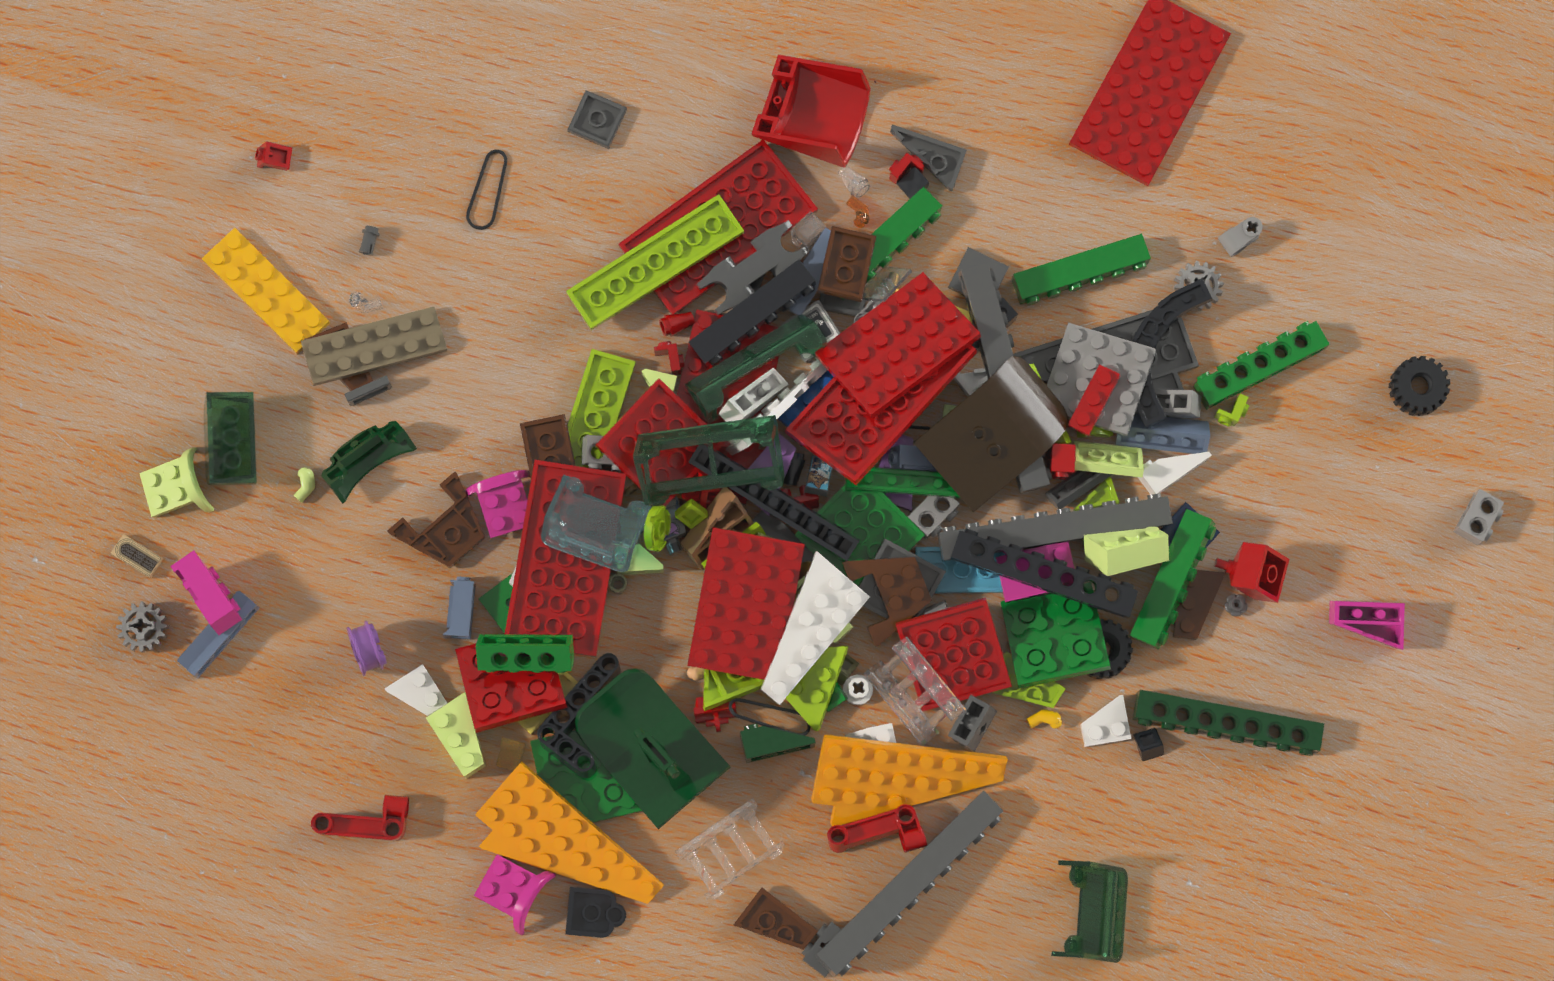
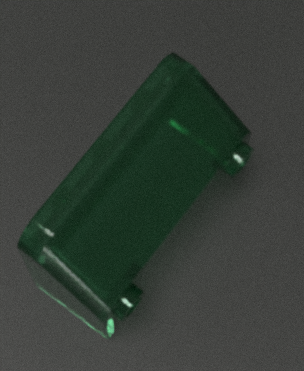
(1099, 913)

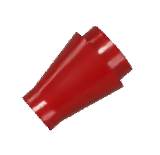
(675, 323)

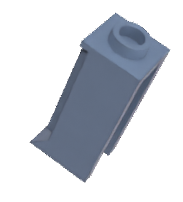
(909, 458)
(460, 608)

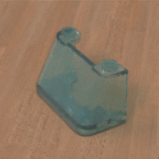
(593, 526)

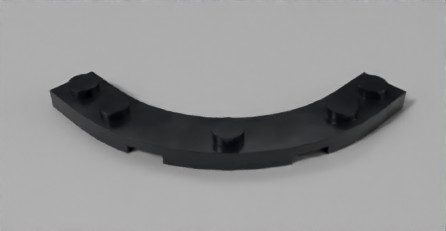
(1151, 331)

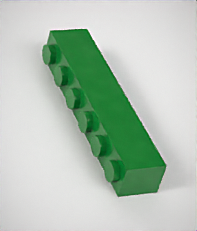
(901, 228)
(1081, 269)
(1172, 579)

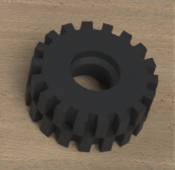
(1407, 397)
(1120, 648)

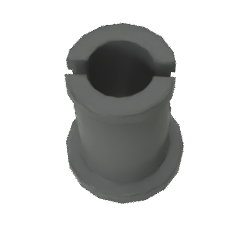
(369, 239)

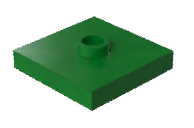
(497, 602)

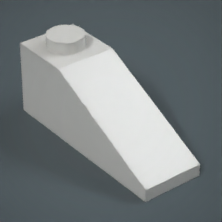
(753, 397)
(1167, 471)

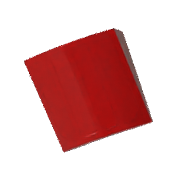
(814, 109)

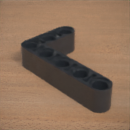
(562, 730)

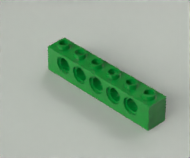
(1314, 343)

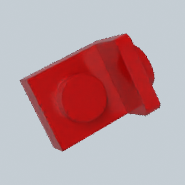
(273, 156)

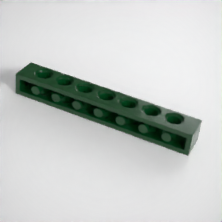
(1311, 731)

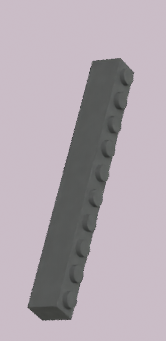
(996, 347)
(1065, 525)
(908, 884)

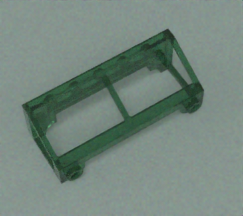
(708, 387)
(759, 430)

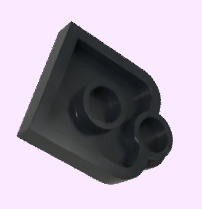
(593, 913)

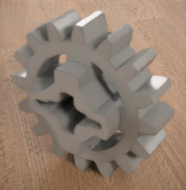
(1208, 274)
(142, 637)

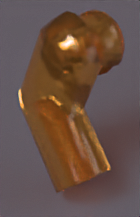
(861, 210)

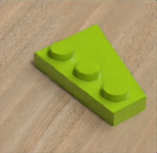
(1042, 694)

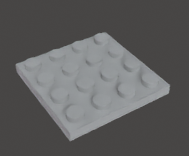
(1077, 362)

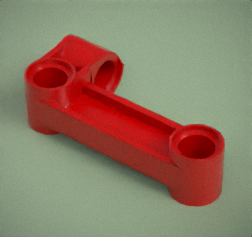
(394, 812)
(878, 827)

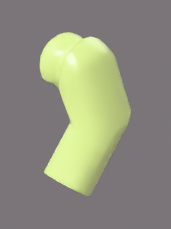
(307, 484)

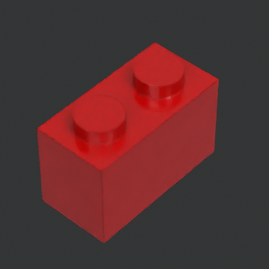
(1061, 460)

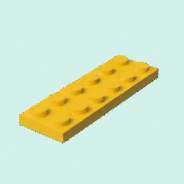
(265, 290)

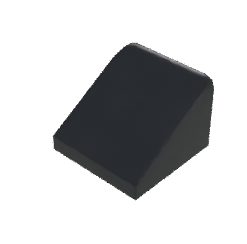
(912, 182)
(1149, 744)

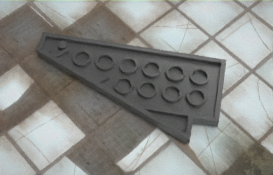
(1172, 355)

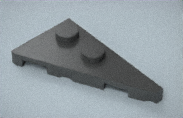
(937, 156)

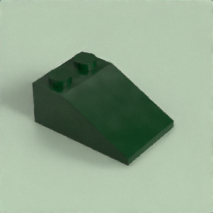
(768, 742)

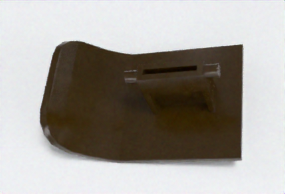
(995, 432)

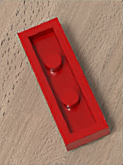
(1094, 400)

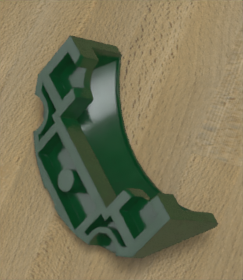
(364, 454)

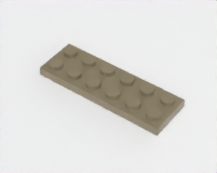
(373, 346)

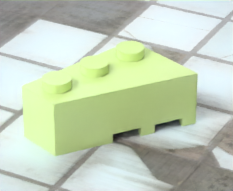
(1126, 549)
(457, 733)

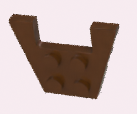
(450, 534)
(899, 586)

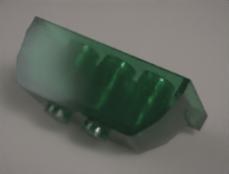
(229, 438)

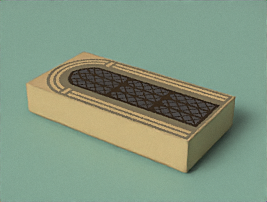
(136, 556)

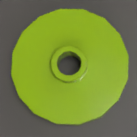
(656, 527)

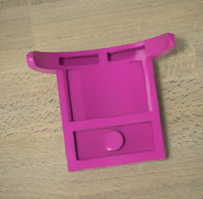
(502, 501)
(511, 889)

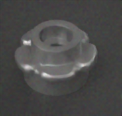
(1242, 605)

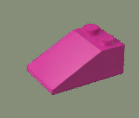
(1016, 591)

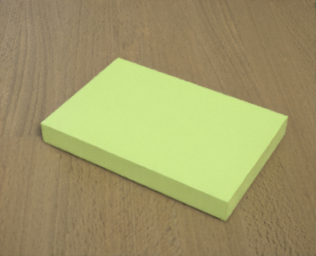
(1108, 459)

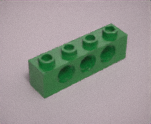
(535, 646)

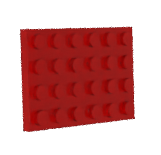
(897, 345)
(744, 602)

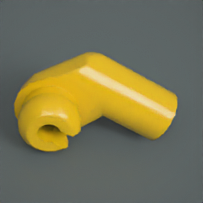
(1046, 716)

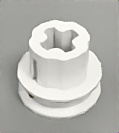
(859, 698)

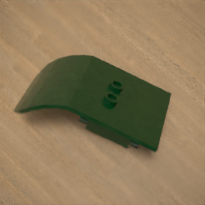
(648, 745)

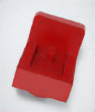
(900, 167)
(676, 359)

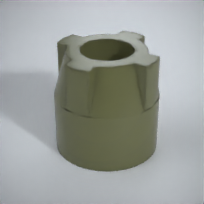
(617, 577)

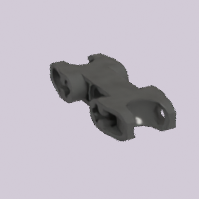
(737, 278)

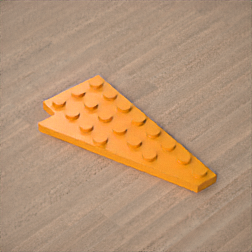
(879, 776)
(548, 832)

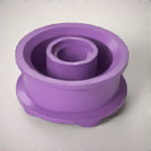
(363, 643)

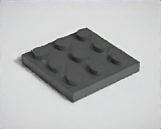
(931, 574)

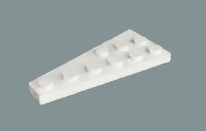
(786, 399)
(819, 615)

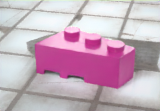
(207, 592)
(1373, 620)

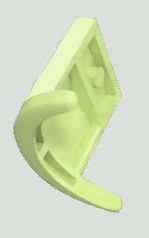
(173, 486)

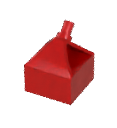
(1256, 571)

